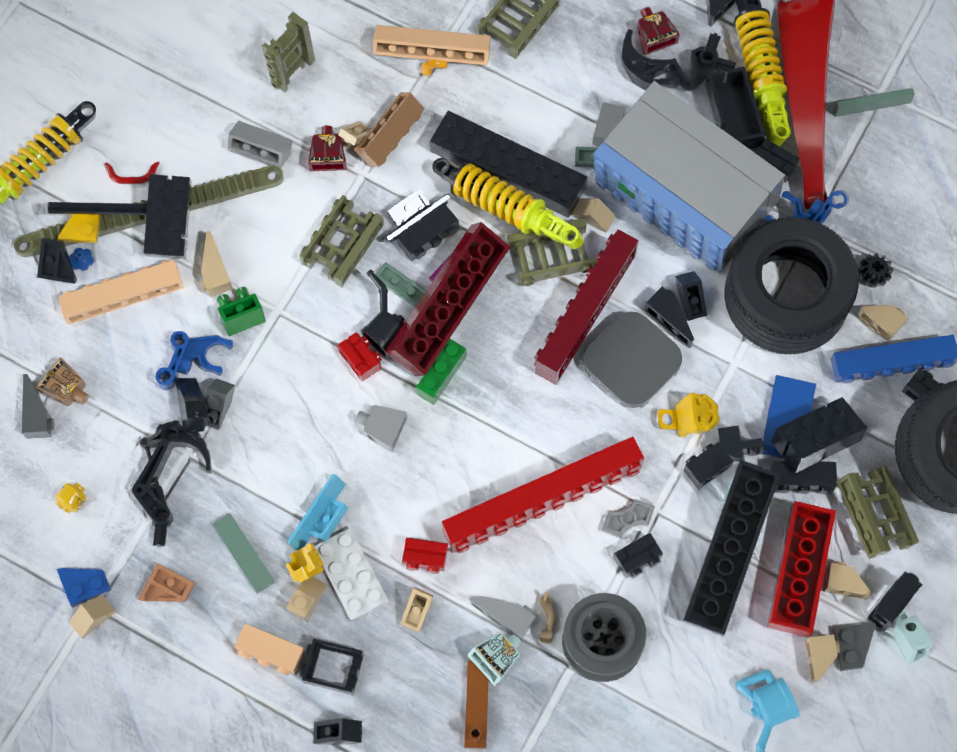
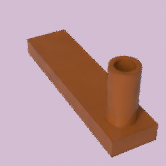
(476, 708)

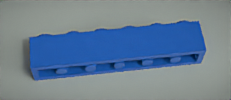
(894, 358)

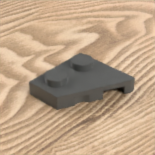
(853, 644)

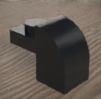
(732, 442)

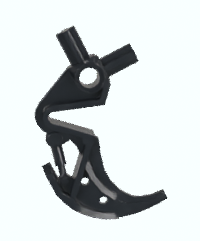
(657, 67)

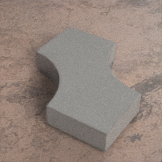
(636, 515)

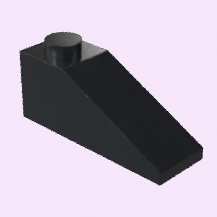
(668, 312)
(191, 405)

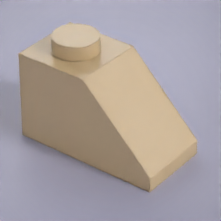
(883, 319)
(845, 581)
(306, 598)
(821, 654)

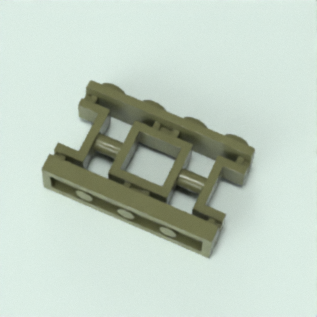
(289, 52)
(354, 249)
(865, 515)

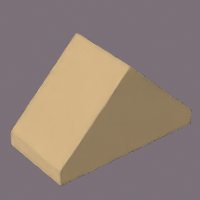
(595, 213)
(91, 615)

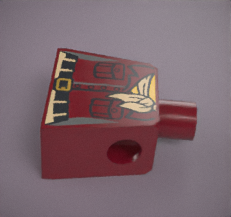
(655, 31)
(326, 151)

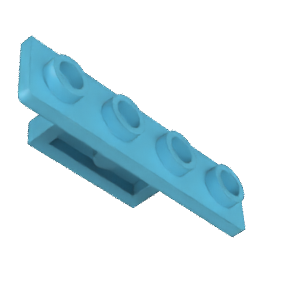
(322, 515)

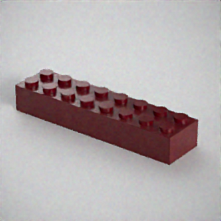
(448, 299)
(586, 306)

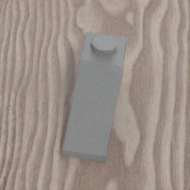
(508, 615)

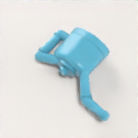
(770, 703)

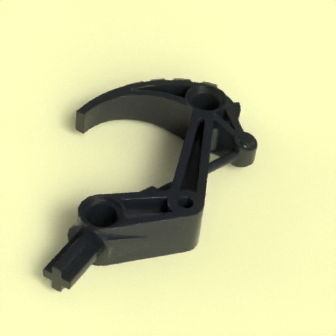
(149, 476)

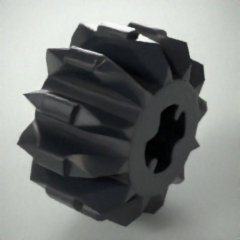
(875, 270)

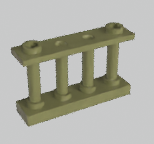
(527, 31)
(518, 242)

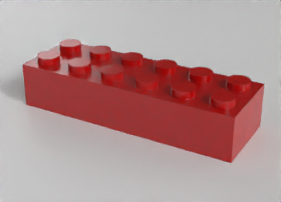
(801, 569)

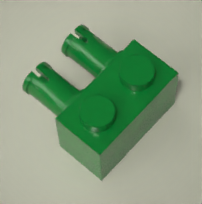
(240, 314)

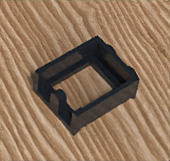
(895, 600)
(313, 651)

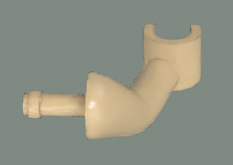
(547, 606)

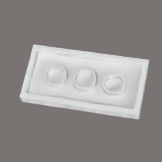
(351, 575)

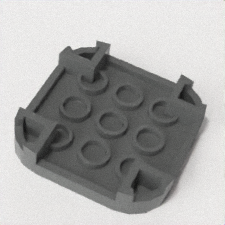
(632, 359)

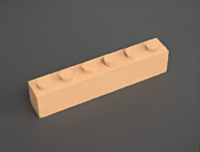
(431, 45)
(120, 292)

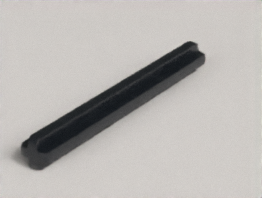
(96, 208)

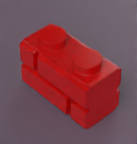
(359, 356)
(425, 555)

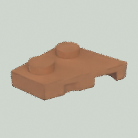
(166, 586)

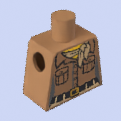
(63, 384)

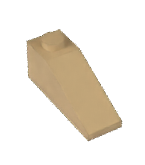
(213, 271)

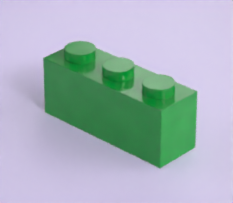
(441, 371)

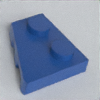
(83, 584)

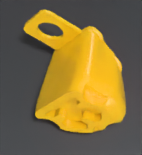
(691, 415)

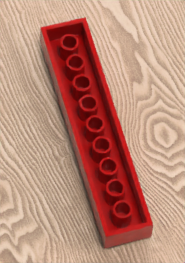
(542, 495)

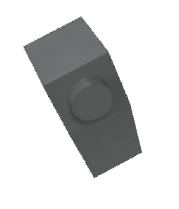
(35, 416)

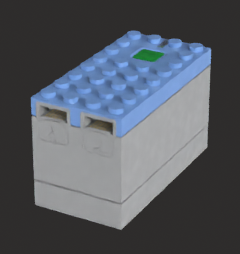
(687, 176)

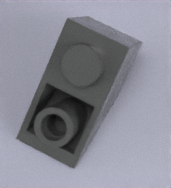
(218, 401)

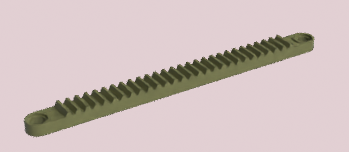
(201, 196)

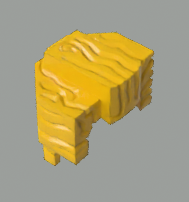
(305, 563)

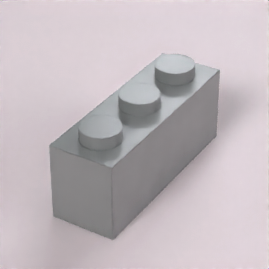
(259, 144)

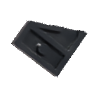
(55, 262)

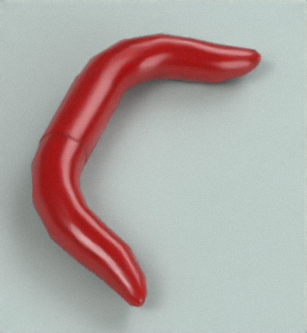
(131, 180)

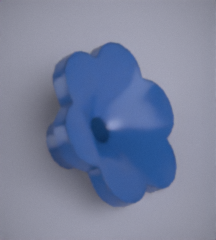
(81, 259)

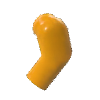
(430, 64)

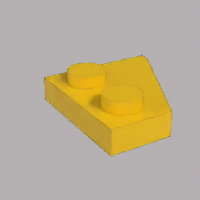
(81, 229)

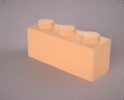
(269, 650)

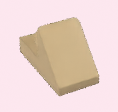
(353, 134)
(417, 609)

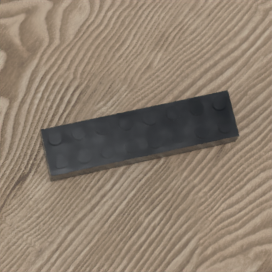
(519, 166)
(731, 548)

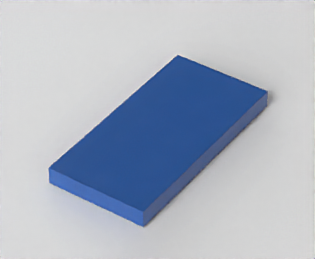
(788, 401)

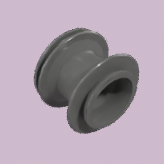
(606, 609)

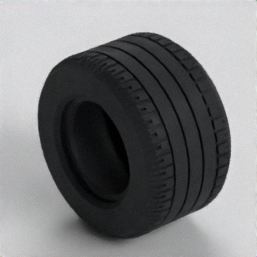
(781, 326)
(920, 450)

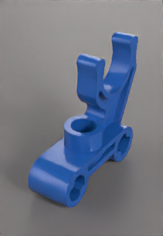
(819, 210)
(185, 354)

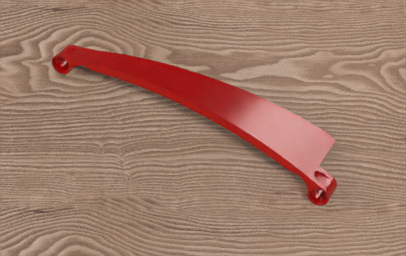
(805, 47)

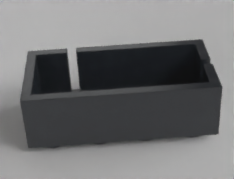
(735, 106)
(167, 216)
(818, 434)

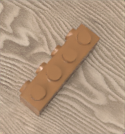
(389, 129)

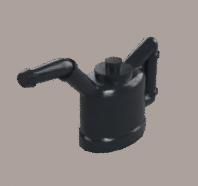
(384, 325)

